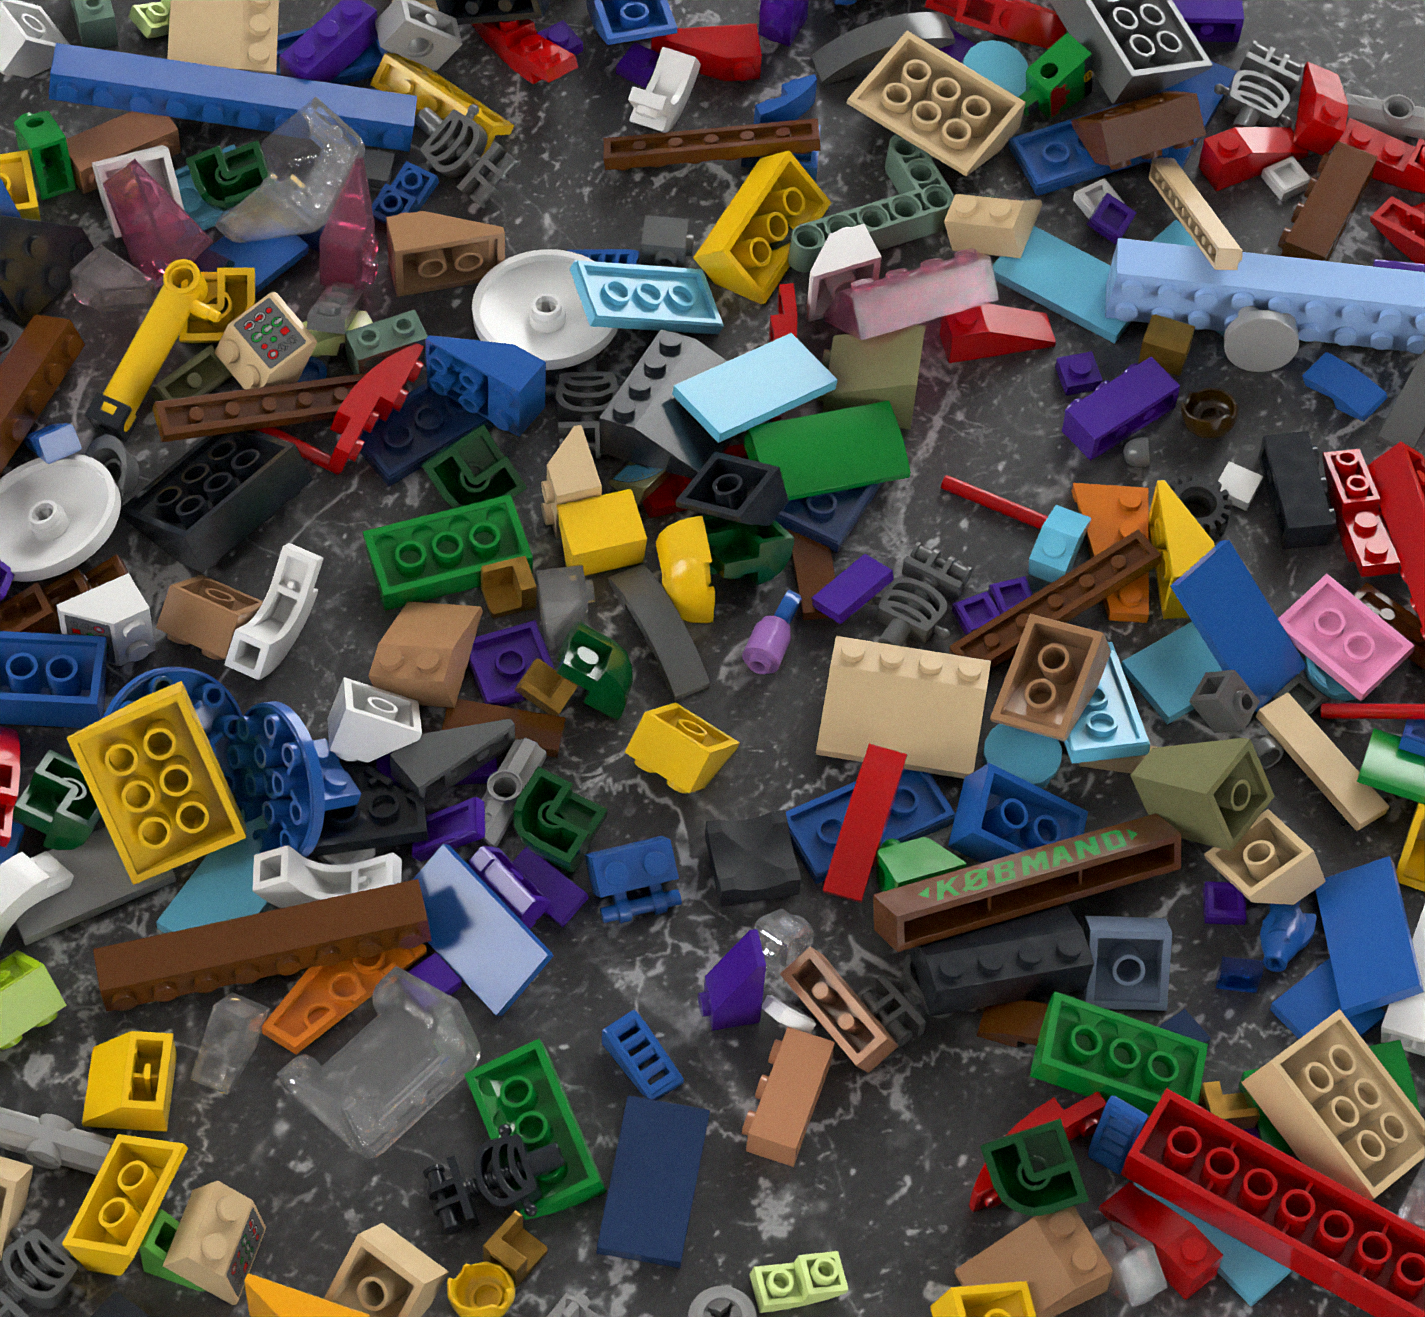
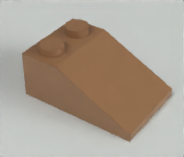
(440, 251)
(426, 652)
(1051, 677)
(1049, 1253)

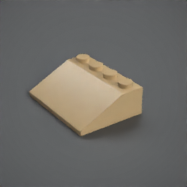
(225, 33)
(939, 104)
(906, 703)
(1340, 1108)

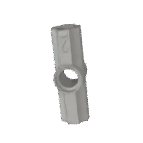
(1392, 116)
(510, 778)
(52, 1141)

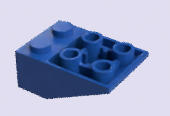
(488, 379)

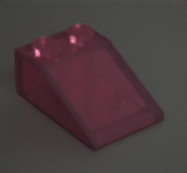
(152, 222)
(348, 237)

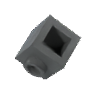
(666, 242)
(1224, 701)

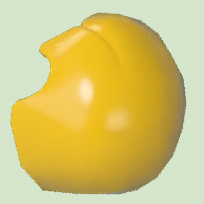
(481, 1290)

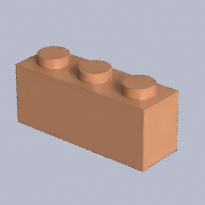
(119, 137)
(839, 1009)
(788, 1096)

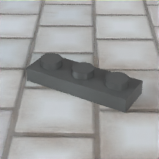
(335, 308)

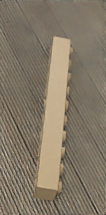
(1195, 214)

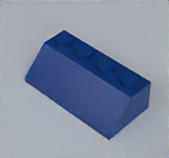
(52, 679)

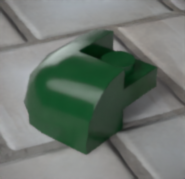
(230, 176)
(473, 470)
(747, 549)
(597, 666)
(58, 803)
(556, 820)
(1035, 1170)

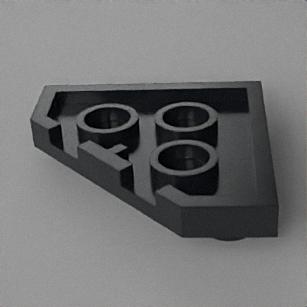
(36, 263)
(379, 819)

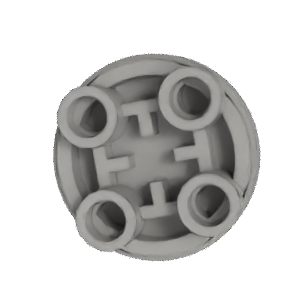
(1261, 339)

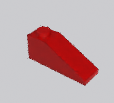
(722, 50)
(1320, 110)
(1245, 152)
(993, 331)
(1181, 1248)

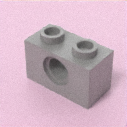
(418, 33)

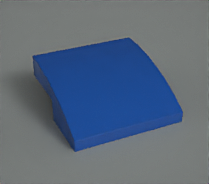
(267, 256)

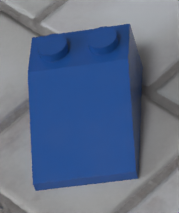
(631, 19)
(1009, 815)

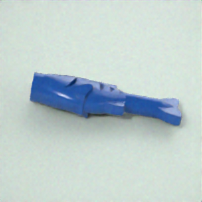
(1284, 934)

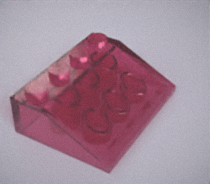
(914, 295)

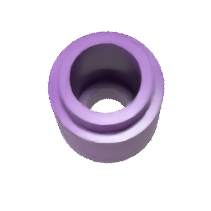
(767, 645)

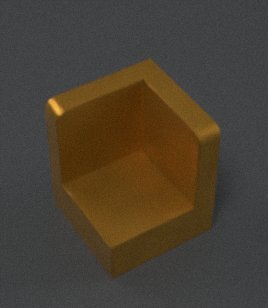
(1167, 343)
(508, 587)
(545, 687)
(1228, 1106)
(514, 1249)

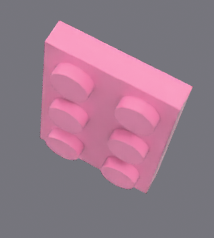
(1345, 637)

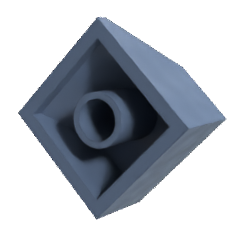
(1129, 962)

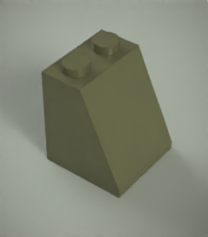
(875, 371)
(1205, 789)

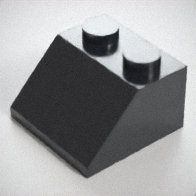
(736, 490)

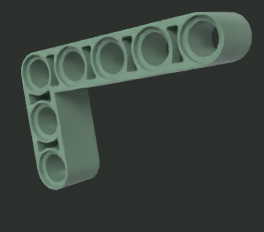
(911, 215)

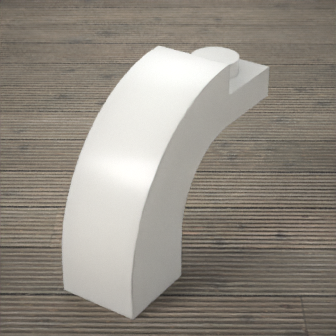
(667, 91)
(277, 624)
(290, 879)
(27, 882)

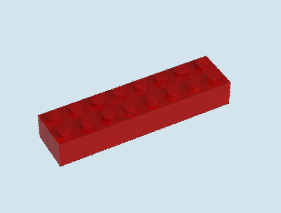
(1280, 1208)

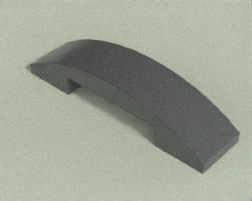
(874, 40)
(663, 630)

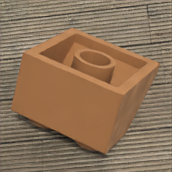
(205, 614)

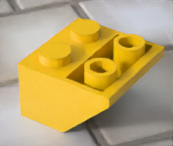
(131, 1082)

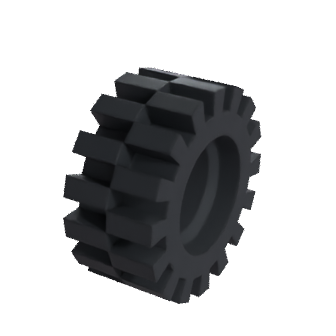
(1209, 497)

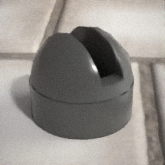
(1137, 452)
(1267, 750)

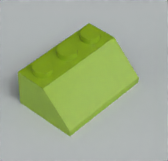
(26, 997)

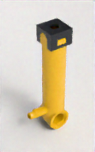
(116, 407)

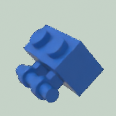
(630, 868)

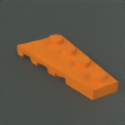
(1115, 515)
(330, 994)

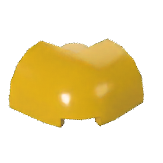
(230, 293)
(686, 569)

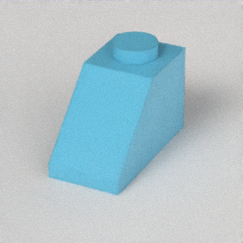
(1058, 544)

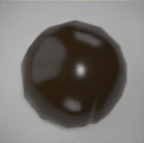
(1209, 412)

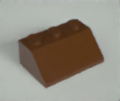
(1141, 128)

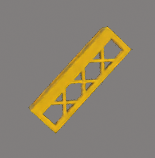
(433, 91)

